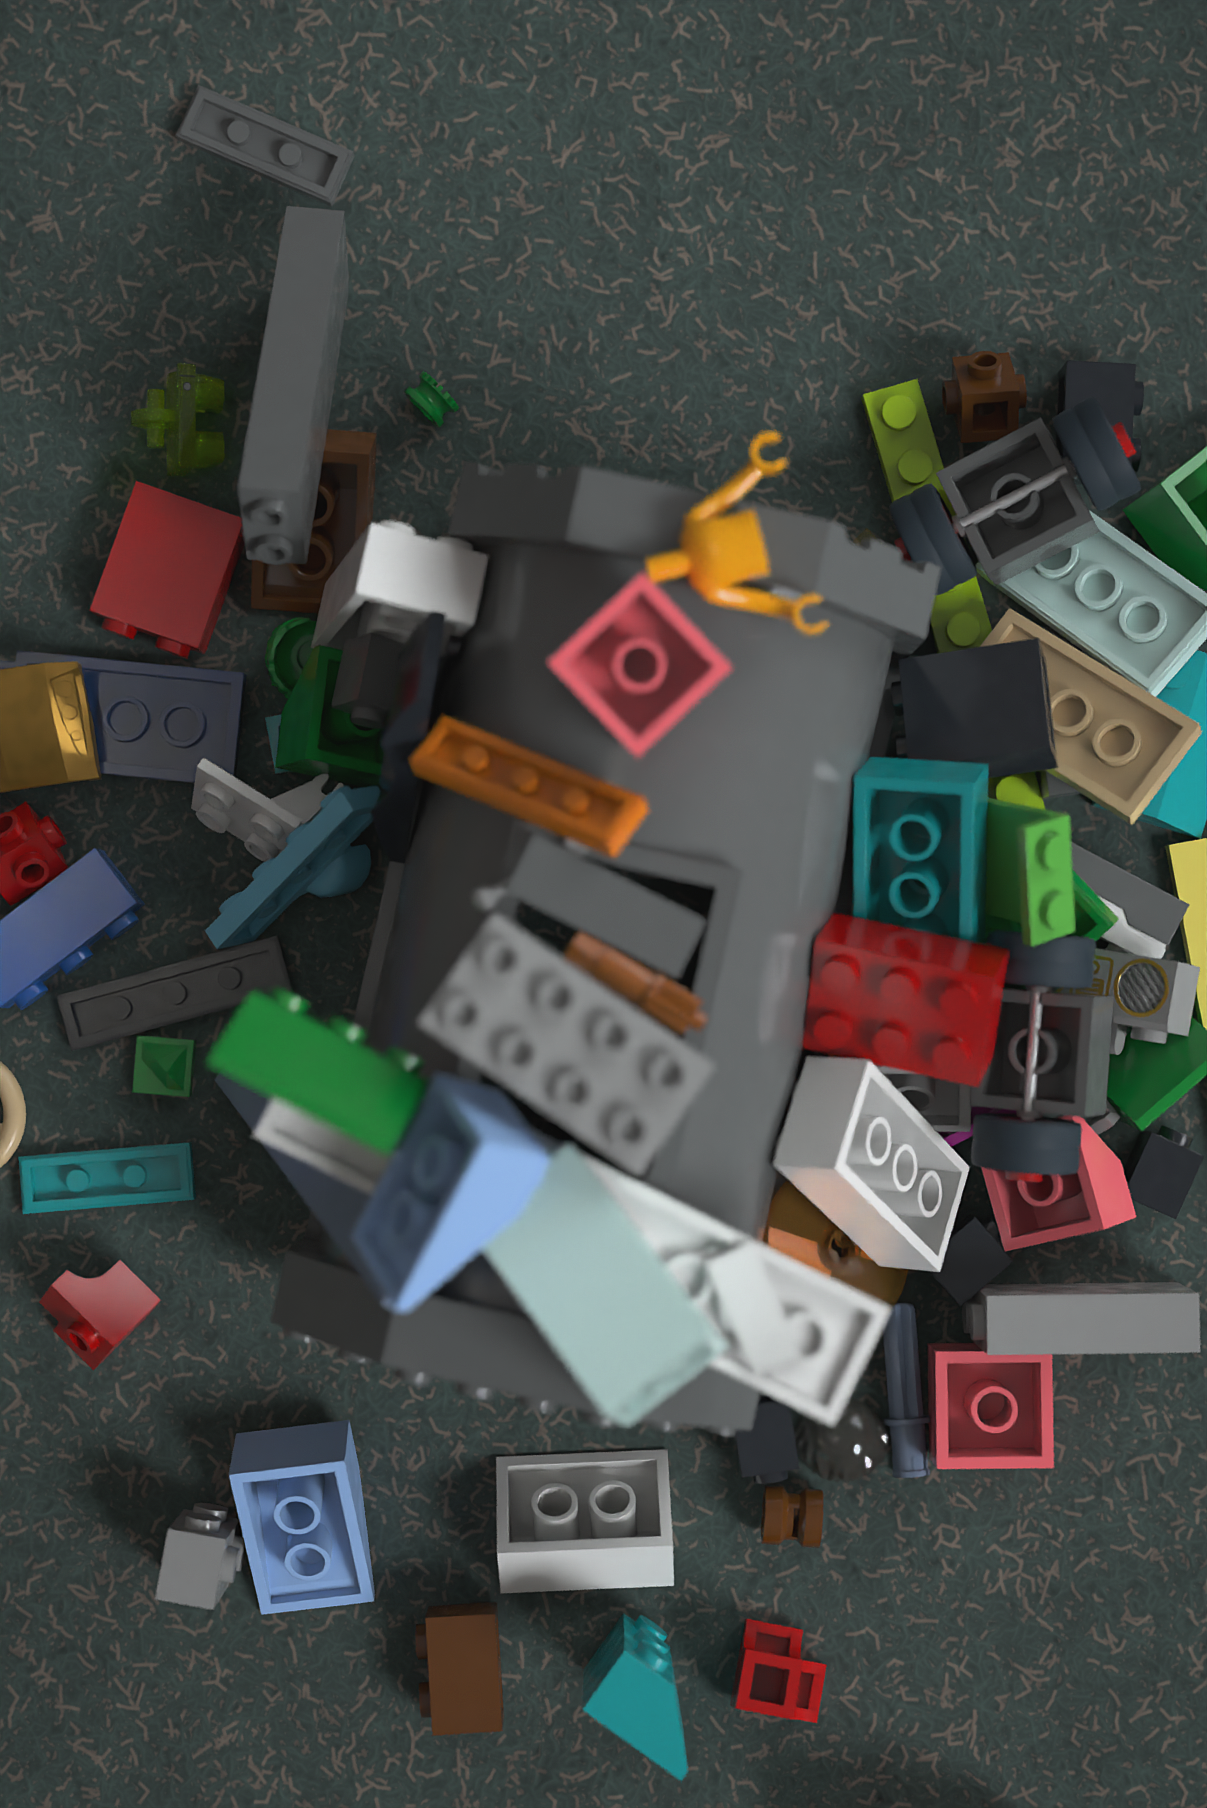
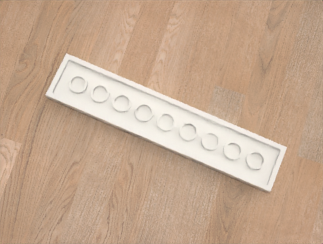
(827, 1318)

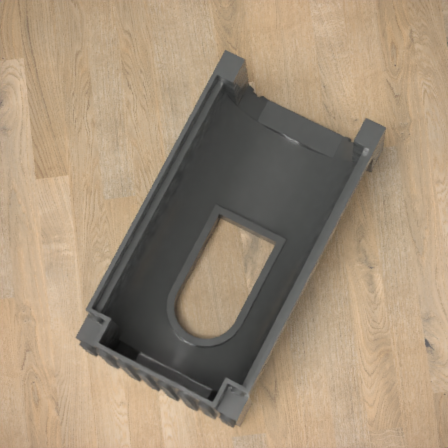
(740, 801)

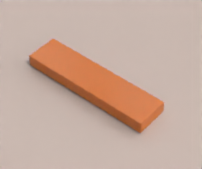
(529, 786)

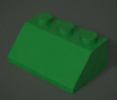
(322, 1069)

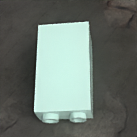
(602, 1291)

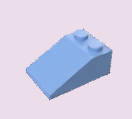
(447, 1188)
(302, 1516)

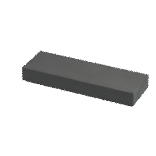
(265, 145)
(605, 906)

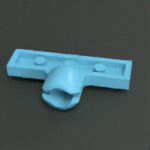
(313, 862)

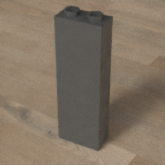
(294, 386)

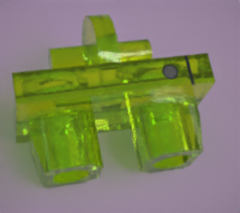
(185, 396)

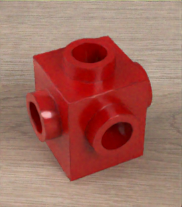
(28, 852)

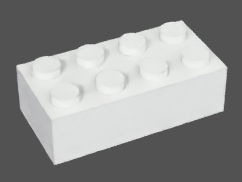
(395, 582)
(871, 1163)

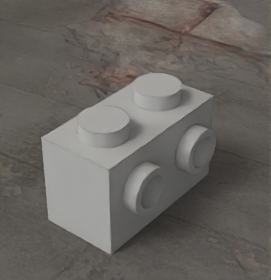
(200, 1556)

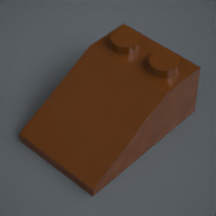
(339, 520)

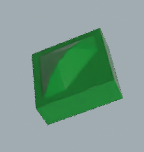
(164, 1066)

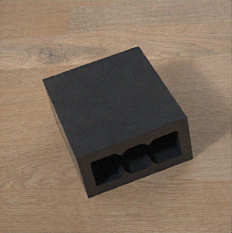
(978, 708)

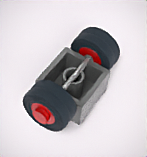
(1018, 498)
(1045, 1060)

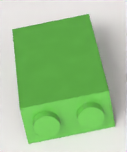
(1029, 870)

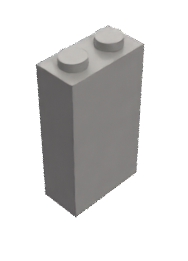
(1084, 1318)

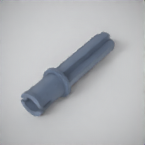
(905, 1393)

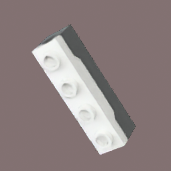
(1144, 912)

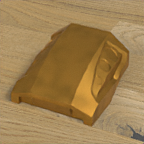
(45, 727)

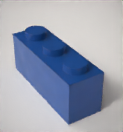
(61, 924)

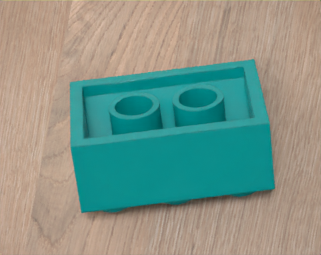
(1182, 798)
(635, 1692)

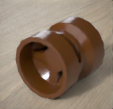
(792, 1516)

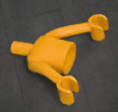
(730, 549)

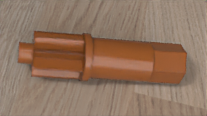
(636, 984)

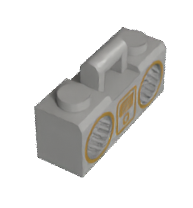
(1147, 993)

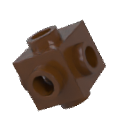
(984, 396)

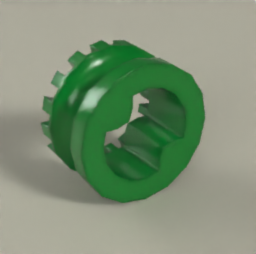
(431, 400)

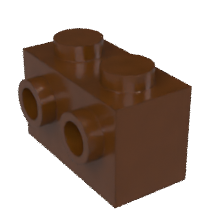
(462, 1668)

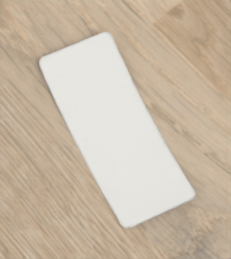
(754, 1309)

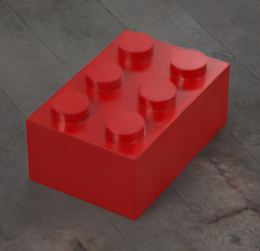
(905, 998)

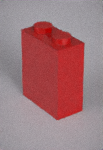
(168, 570)

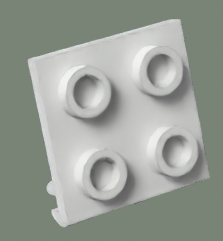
(260, 822)

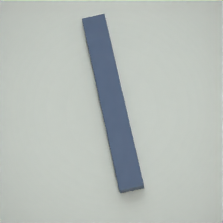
(330, 1198)

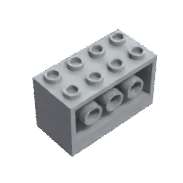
(567, 1044)

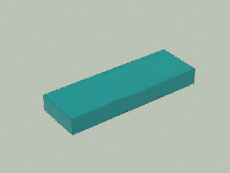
(107, 1177)

